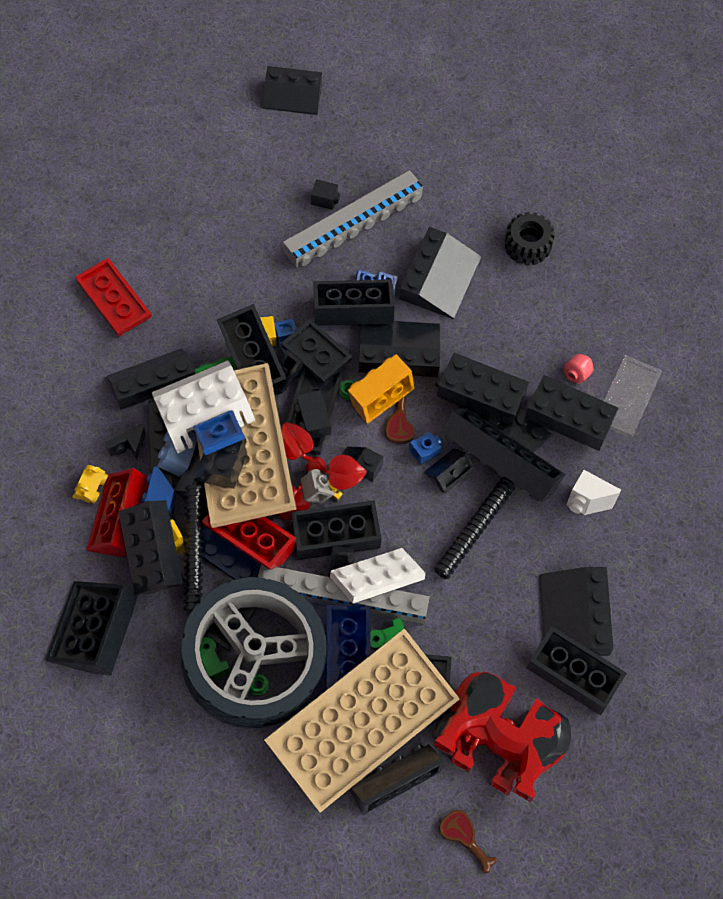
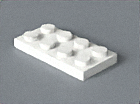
(377, 575)

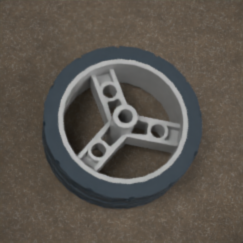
(221, 607)

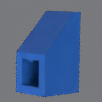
(159, 489)

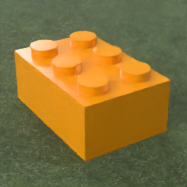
(381, 388)

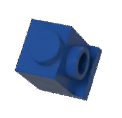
(424, 453)

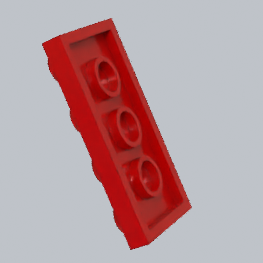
(113, 297)

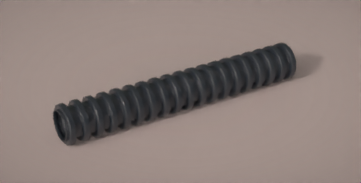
(474, 528)
(193, 546)

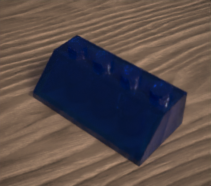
(346, 640)

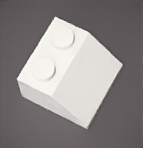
(592, 495)

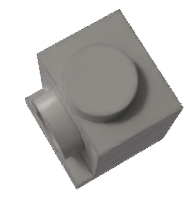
(316, 487)

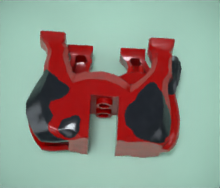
(478, 721)

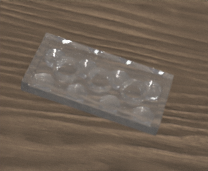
(631, 393)

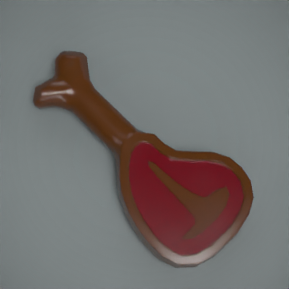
(398, 428)
(460, 829)

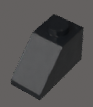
(367, 459)

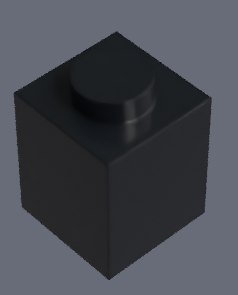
(325, 194)

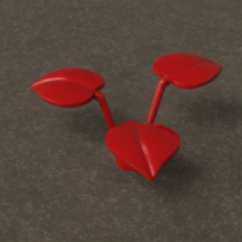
(343, 471)

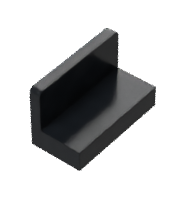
(450, 469)

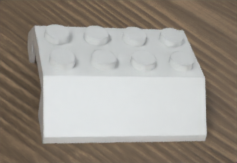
(199, 400)

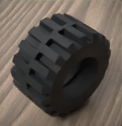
(524, 250)

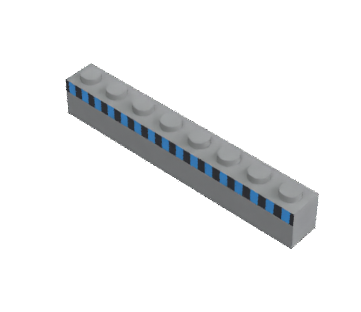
(352, 219)
(324, 591)

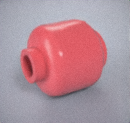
(579, 368)

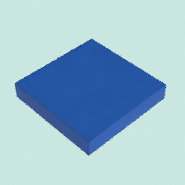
(219, 432)

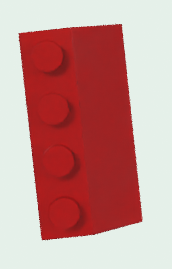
(120, 492)
(258, 539)

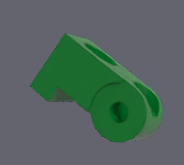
(380, 638)
(211, 661)

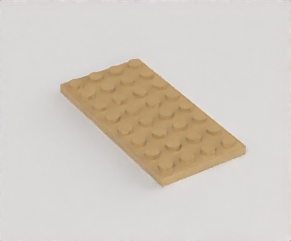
(265, 478)
(361, 720)

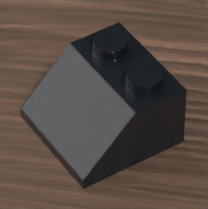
(222, 466)

